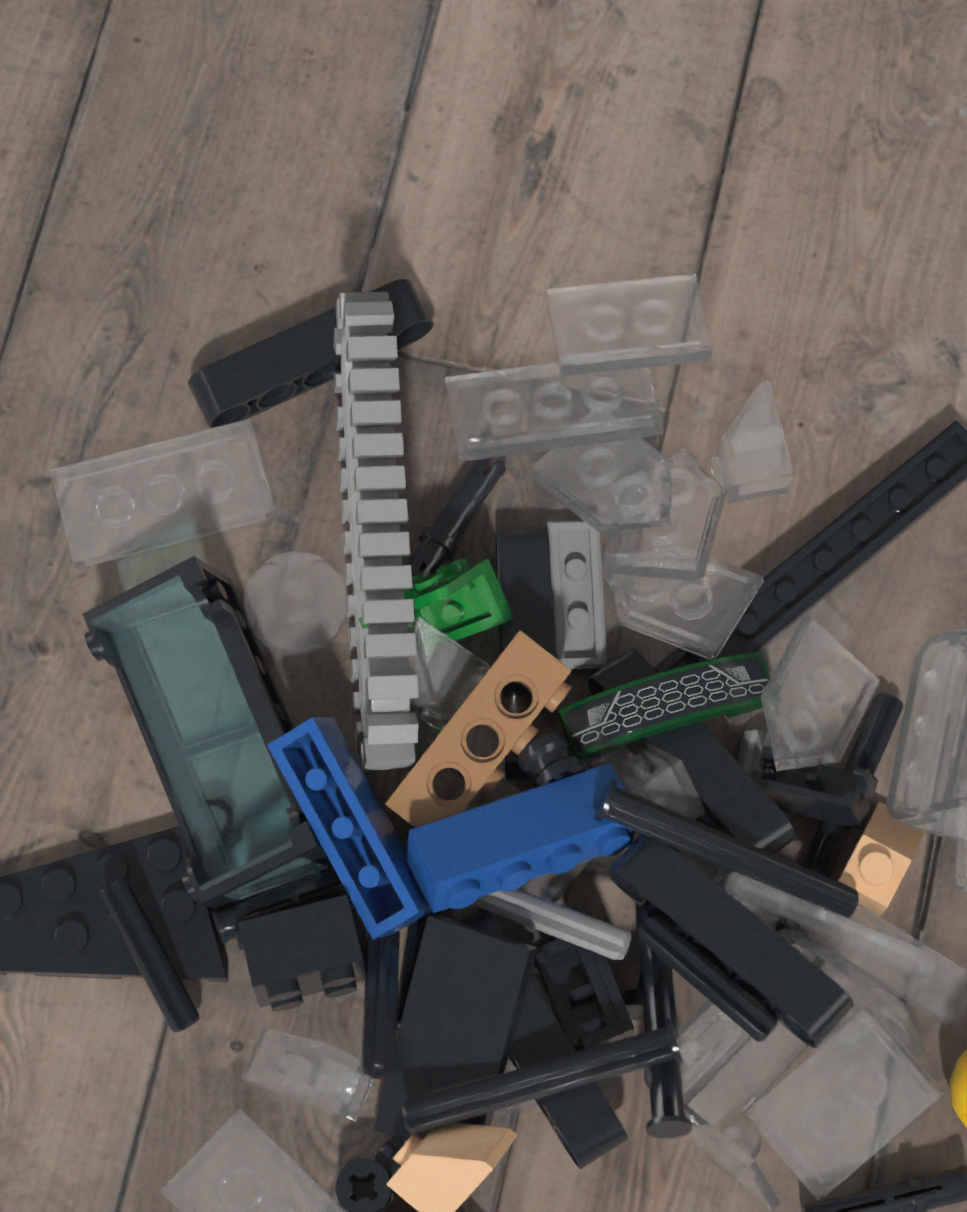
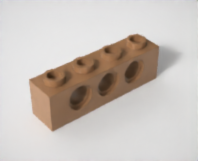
(520, 662)

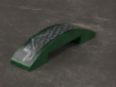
(664, 703)

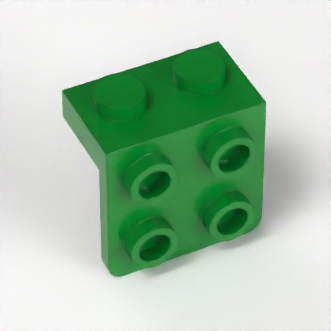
(459, 599)

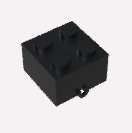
(303, 953)

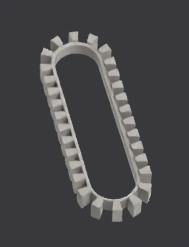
(374, 538)

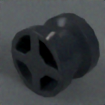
(549, 760)
(364, 1190)

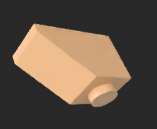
(880, 860)
(448, 1164)

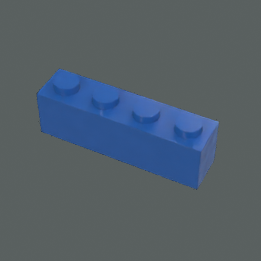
(350, 825)
(514, 840)

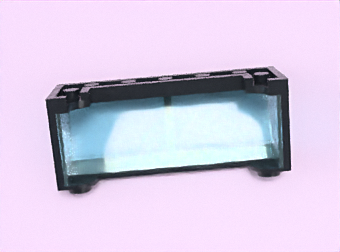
(207, 725)

